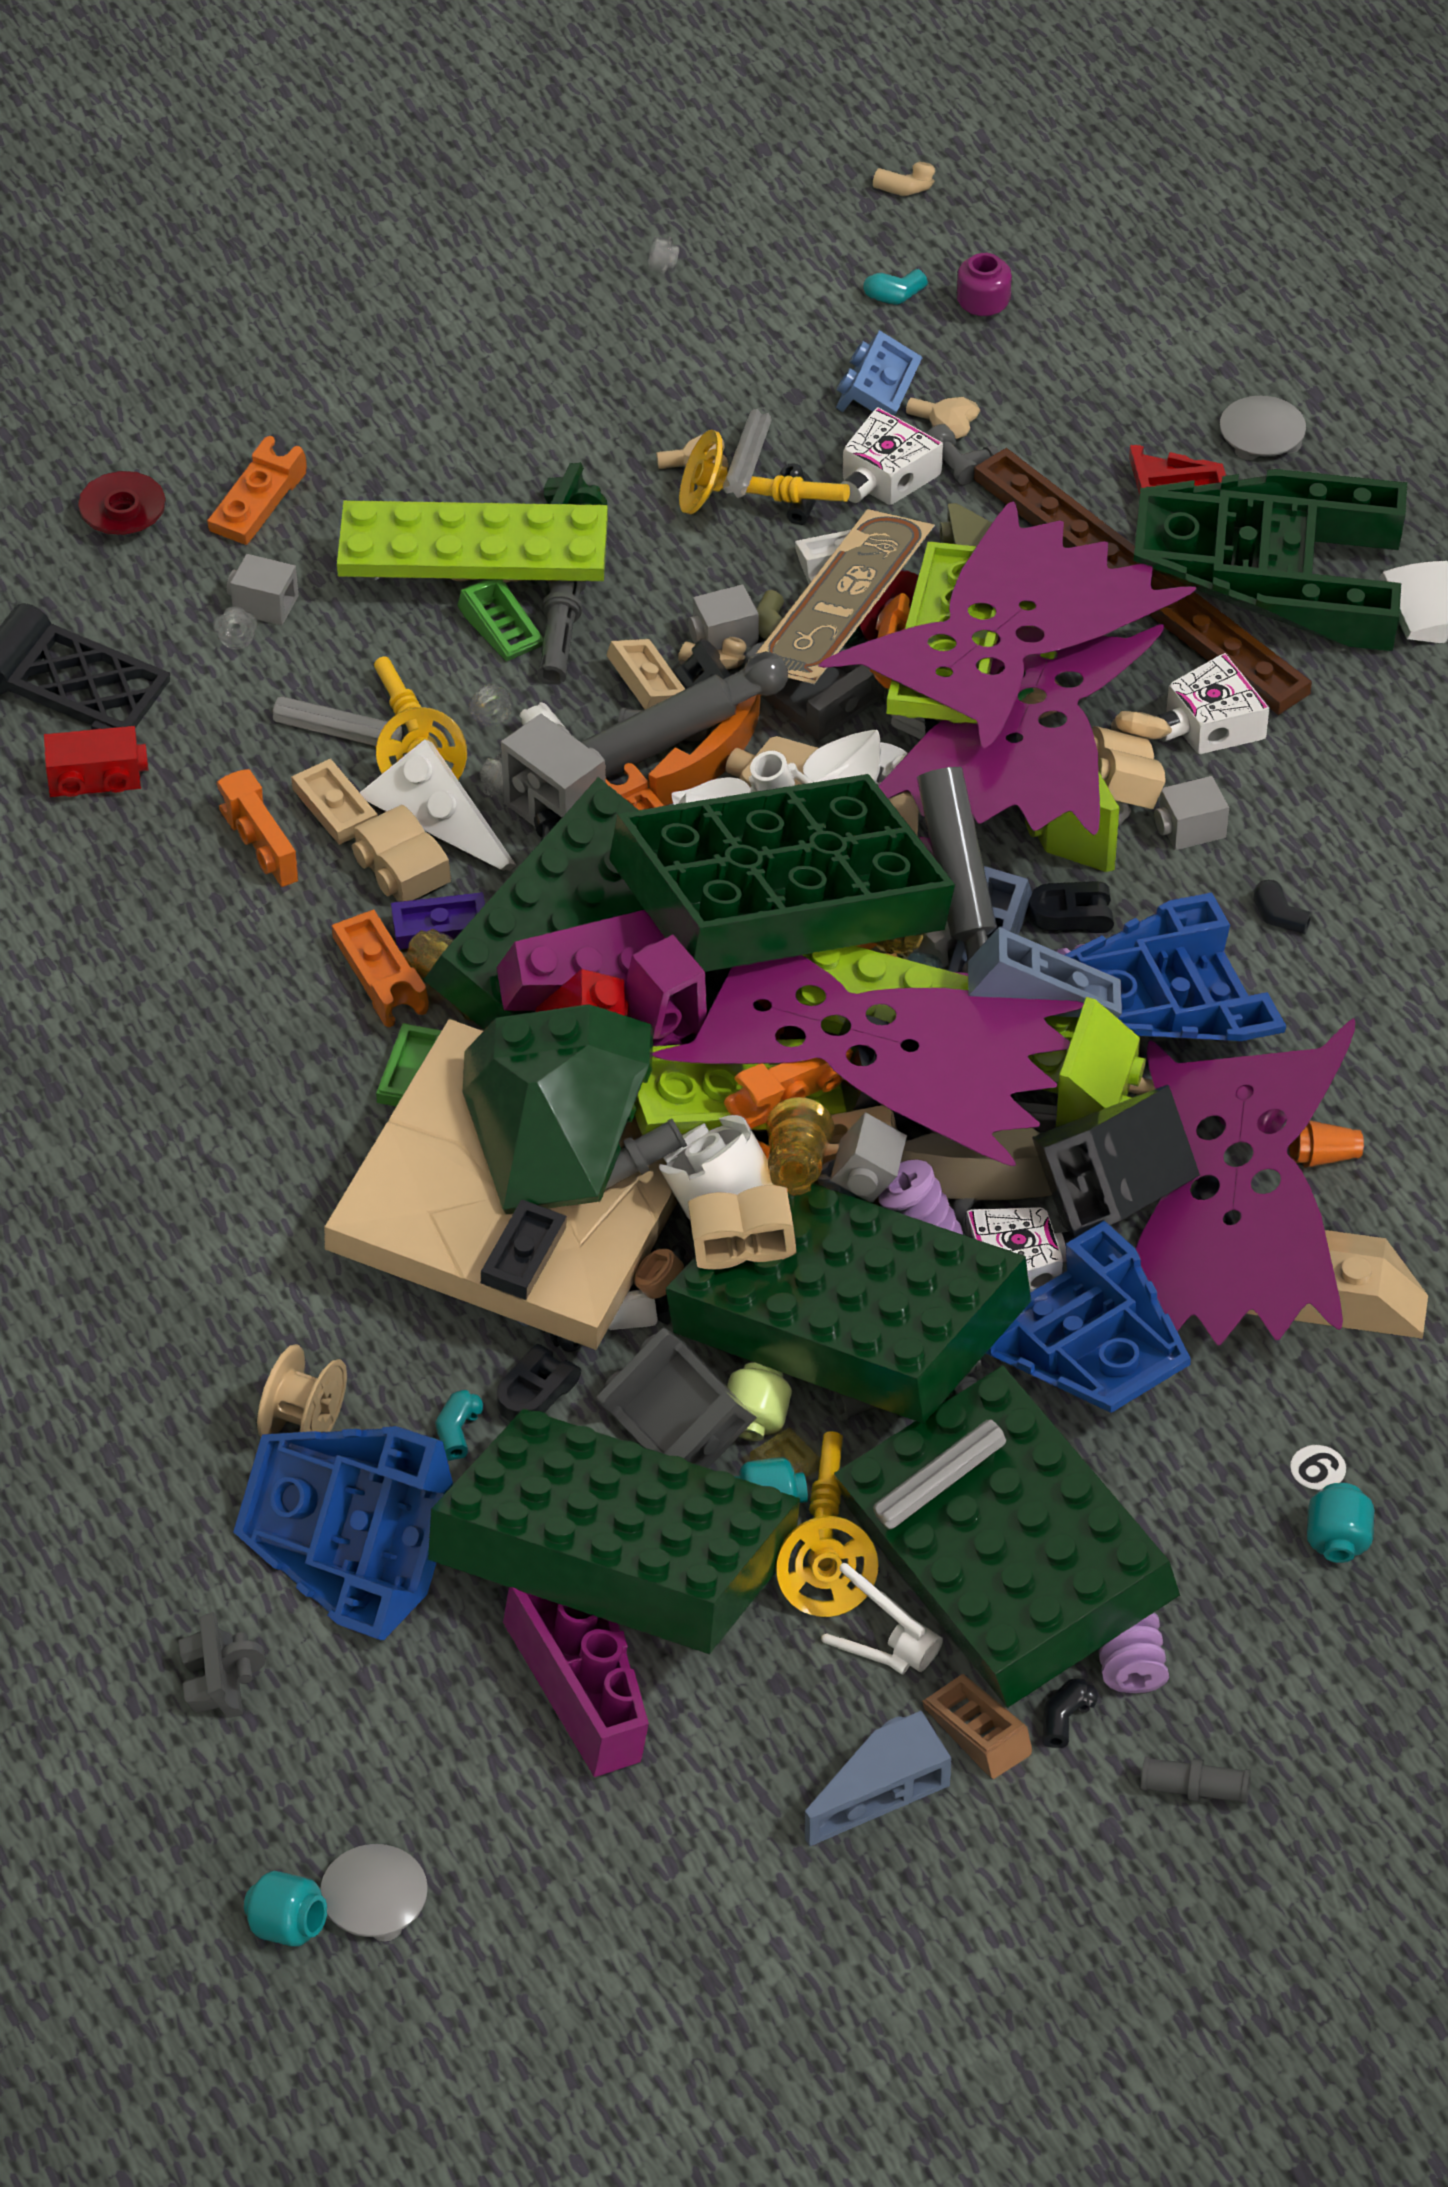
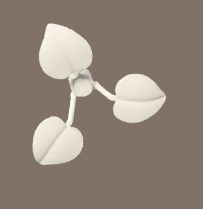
(838, 759)

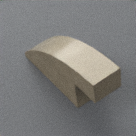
(973, 1175)

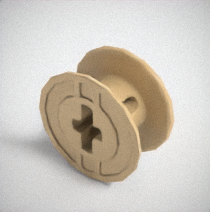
(300, 1397)

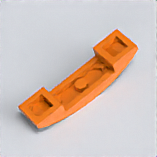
(708, 761)

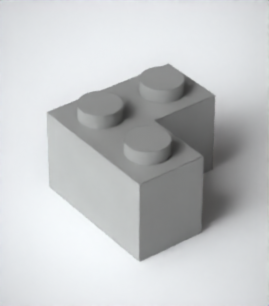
(546, 768)

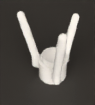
(912, 1641)

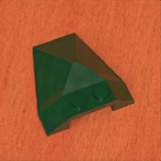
(554, 1100)

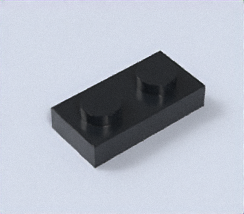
(523, 1249)

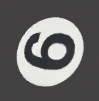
(1317, 1466)

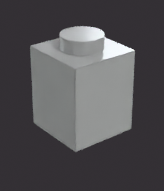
(264, 588)
(723, 616)
(1192, 813)
(868, 1157)

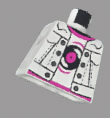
(889, 459)
(1215, 708)
(1026, 1233)

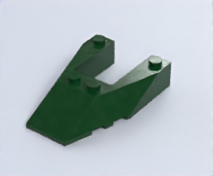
(1256, 547)

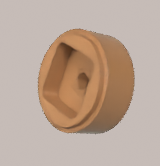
(657, 1272)

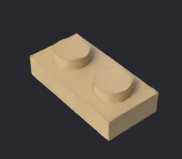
(644, 671)
(332, 800)

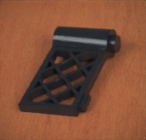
(26, 640)

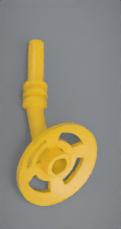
(711, 476)
(418, 723)
(825, 1551)

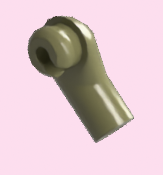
(768, 613)

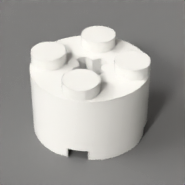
(716, 1161)

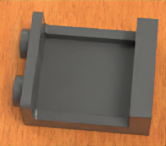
(829, 702)
(675, 1402)

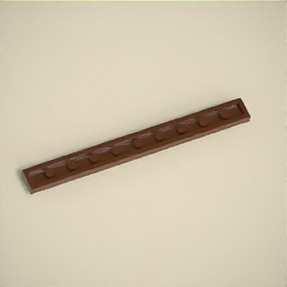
(1189, 619)

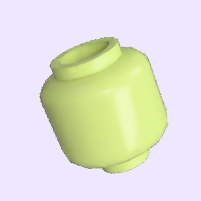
(765, 1395)

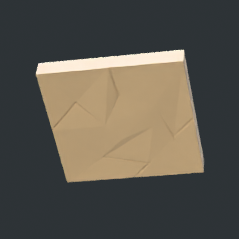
(434, 1215)

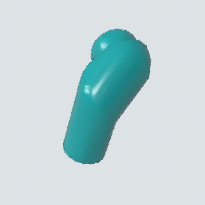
(894, 289)
(449, 1423)

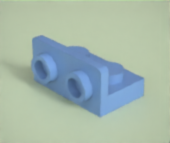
(879, 376)

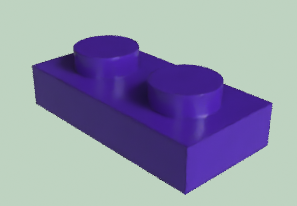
(445, 914)

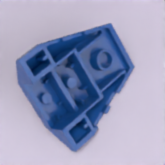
(1180, 977)
(1096, 1326)
(348, 1519)

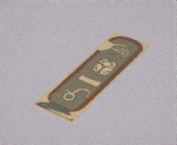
(844, 592)

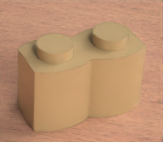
(1129, 767)
(401, 855)
(742, 1227)

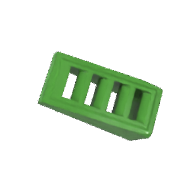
(495, 591)

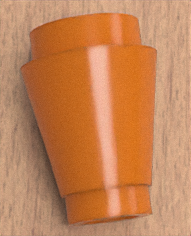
(1326, 1144)

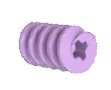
(920, 1196)
(1135, 1658)

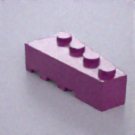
(545, 962)
(667, 992)
(584, 1676)

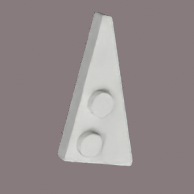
(438, 802)

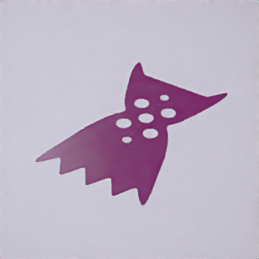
(1074, 603)
(1051, 766)
(954, 1084)
(1279, 1247)

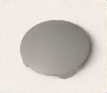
(1262, 427)
(374, 1891)

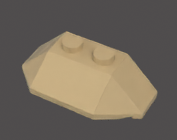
(1373, 1288)

